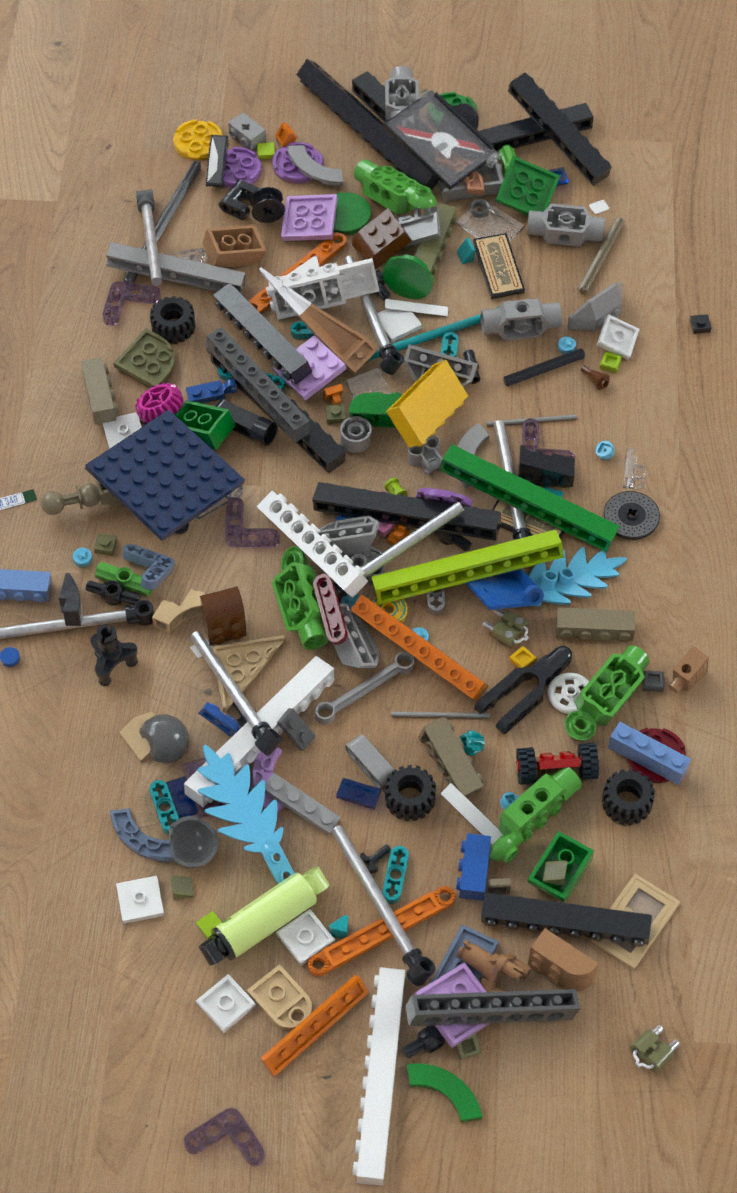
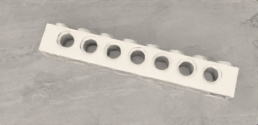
(313, 544)

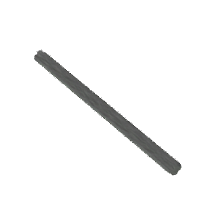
(170, 209)

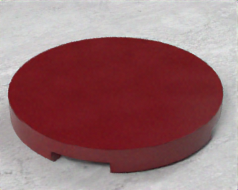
(665, 737)

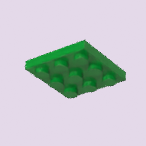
(526, 187)

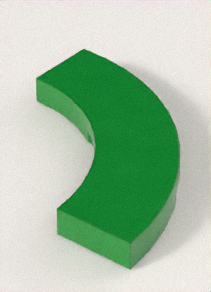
(448, 1084)

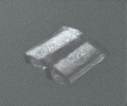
(368, 383)

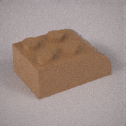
(233, 246)
(561, 962)

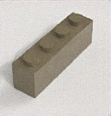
(98, 390)
(595, 624)

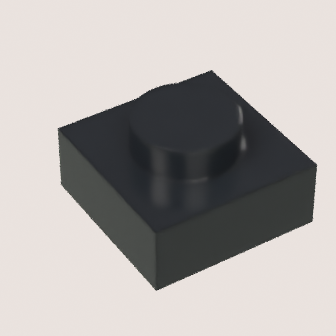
(700, 324)

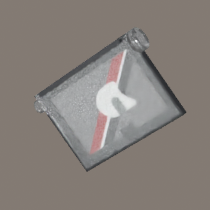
(442, 139)

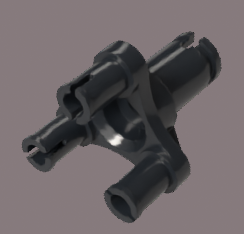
(111, 653)

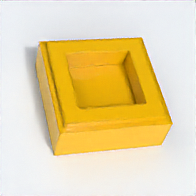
(522, 658)

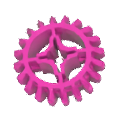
(157, 401)

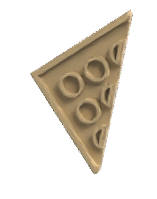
(245, 661)

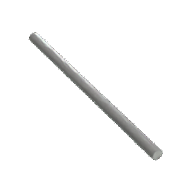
(540, 419)
(439, 714)

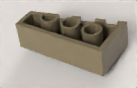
(451, 757)

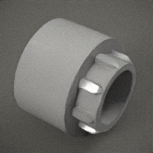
(356, 434)

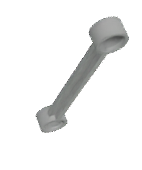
(364, 688)

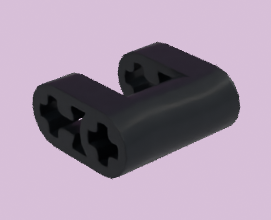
(231, 201)

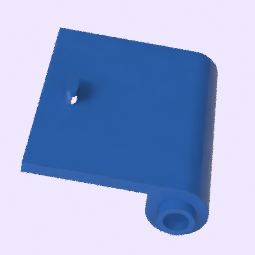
(507, 590)

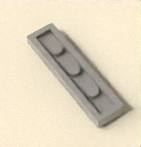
(301, 804)

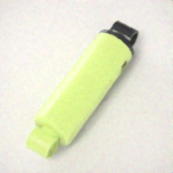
(263, 916)

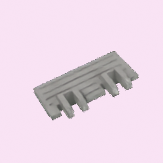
(421, 227)

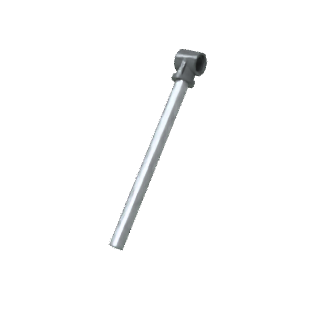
(146, 206)

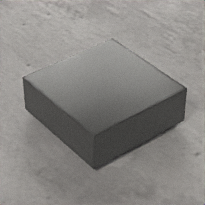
(653, 681)

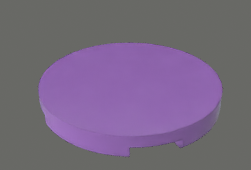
(241, 165)
(291, 173)
(443, 496)

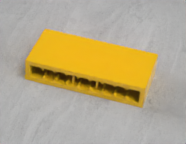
(427, 404)

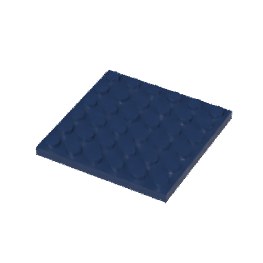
(165, 474)

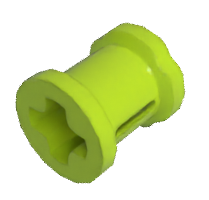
(395, 488)

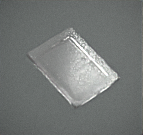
(494, 223)

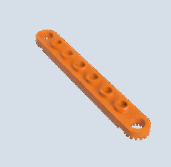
(324, 253)
(378, 932)

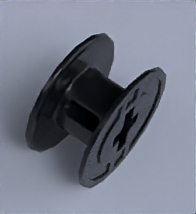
(267, 204)

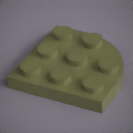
(147, 359)

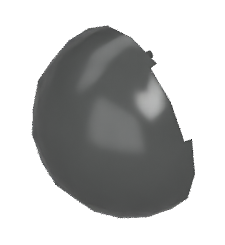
(166, 737)
(192, 842)

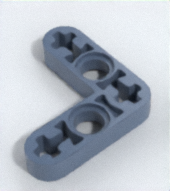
(158, 565)

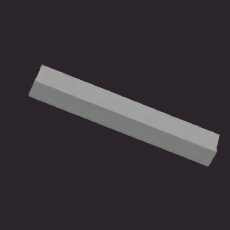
(174, 268)

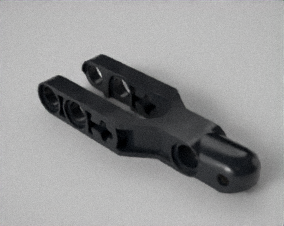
(544, 670)

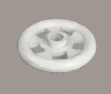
(559, 681)

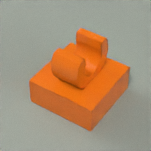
(285, 135)
(333, 393)
(397, 534)

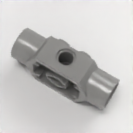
(400, 91)
(565, 225)
(521, 319)

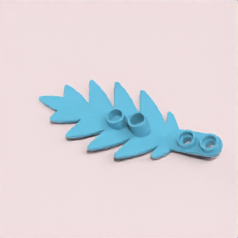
(579, 574)
(245, 809)

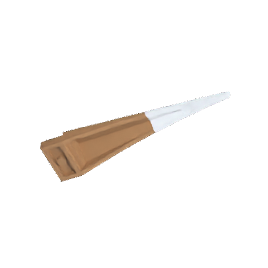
(343, 341)

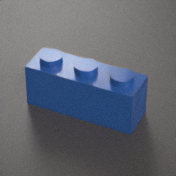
(474, 866)

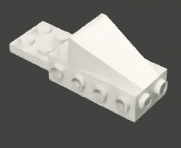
(325, 285)

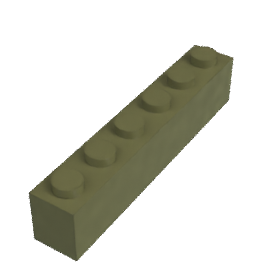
(431, 250)

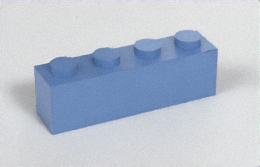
(25, 585)
(649, 753)

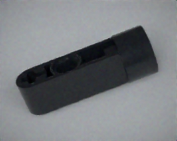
(251, 425)

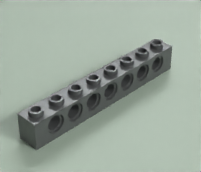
(258, 384)
(492, 1007)

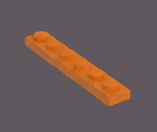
(314, 1025)

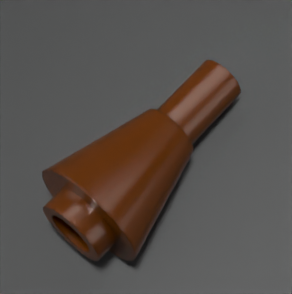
(599, 379)

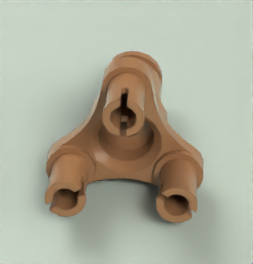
(491, 965)

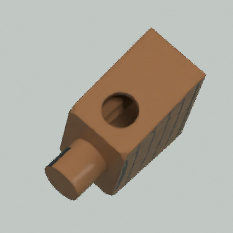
(689, 670)

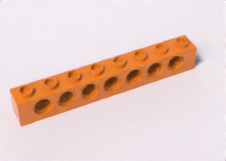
(419, 648)

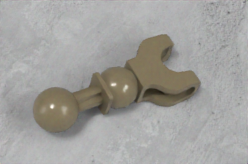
(87, 495)

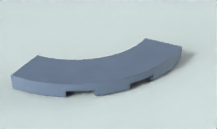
(136, 840)

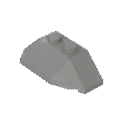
(593, 312)
(420, 360)
(352, 534)
(359, 646)

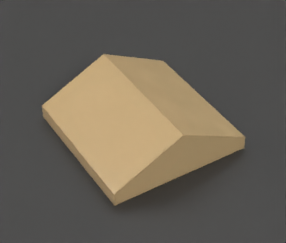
(132, 737)

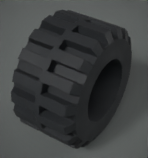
(173, 309)
(410, 778)
(628, 811)

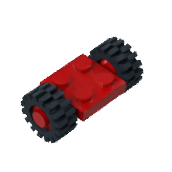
(586, 761)

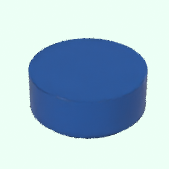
(9, 657)

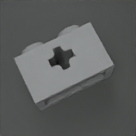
(246, 131)

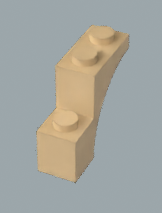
(171, 615)

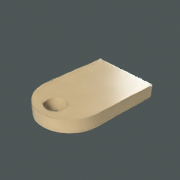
(280, 998)

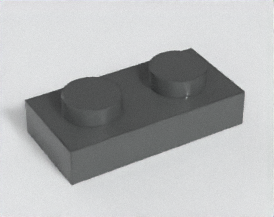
(296, 729)

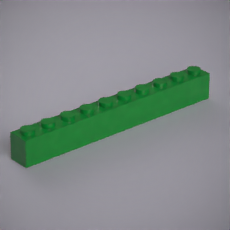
(529, 498)

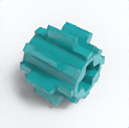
(472, 742)

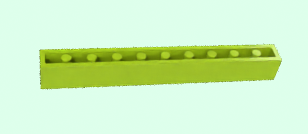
(467, 567)

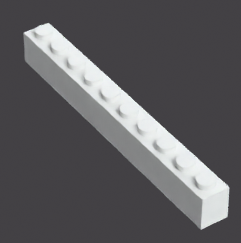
(295, 694)
(380, 1079)

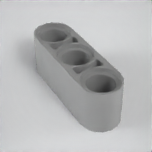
(369, 760)

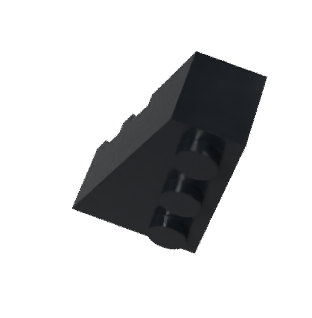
(546, 469)

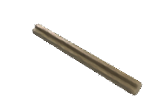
(601, 255)

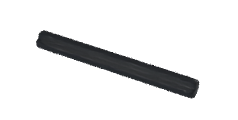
(544, 367)

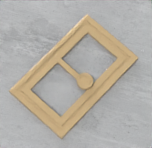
(644, 898)

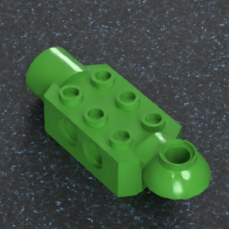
(392, 188)
(298, 599)
(607, 692)
(532, 811)

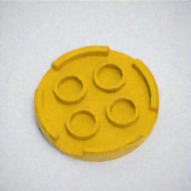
(194, 138)

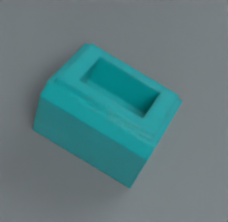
(339, 928)

